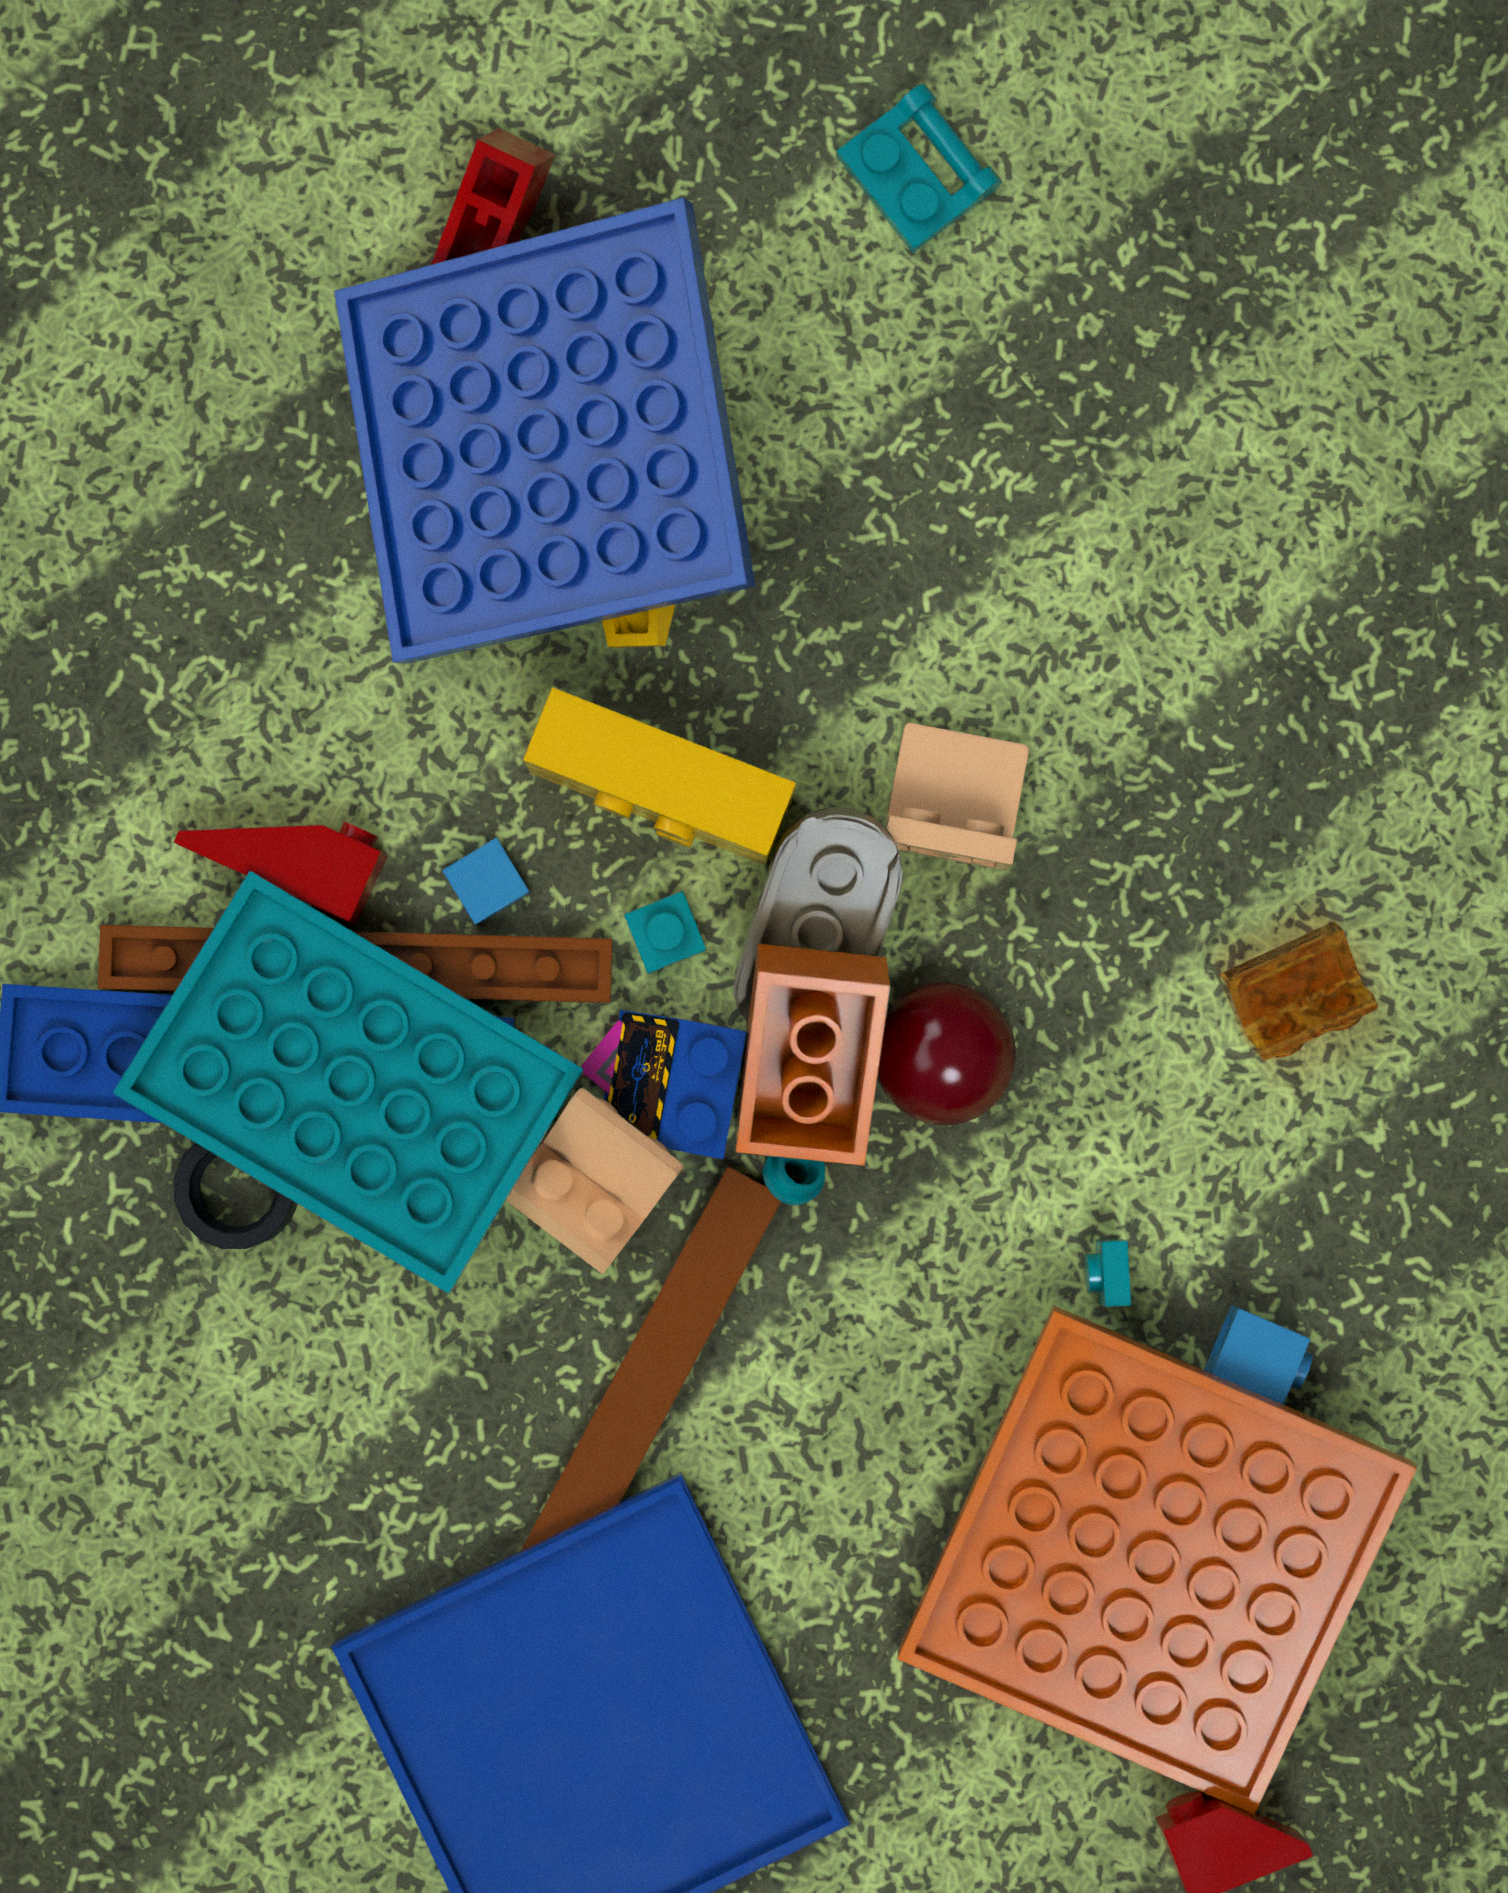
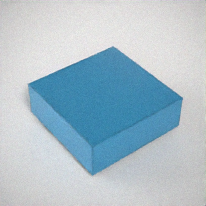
(486, 881)

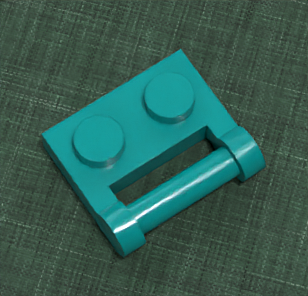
(901, 180)

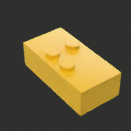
(659, 778)

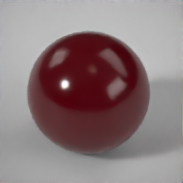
(945, 1054)

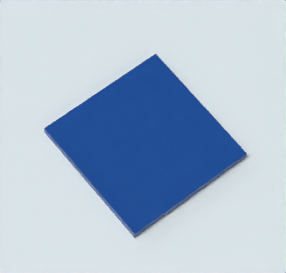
(594, 1715)

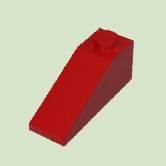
(494, 195)
(308, 862)

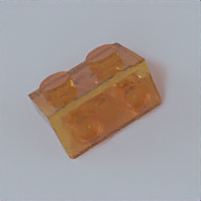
(1297, 992)

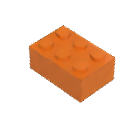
(812, 1054)

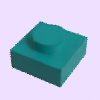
(665, 932)
(1109, 1272)

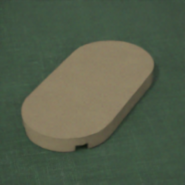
(824, 891)

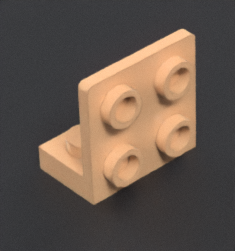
(957, 796)
(594, 1180)

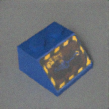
(677, 1080)

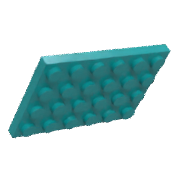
(349, 1082)

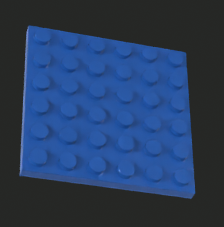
(544, 434)

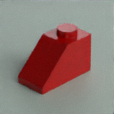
(1223, 1845)

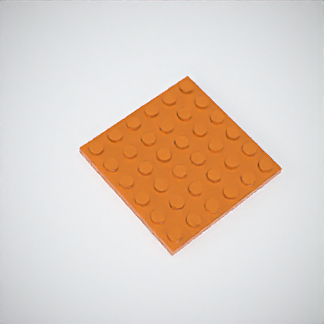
(1155, 1559)

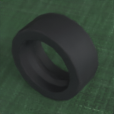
(208, 1229)

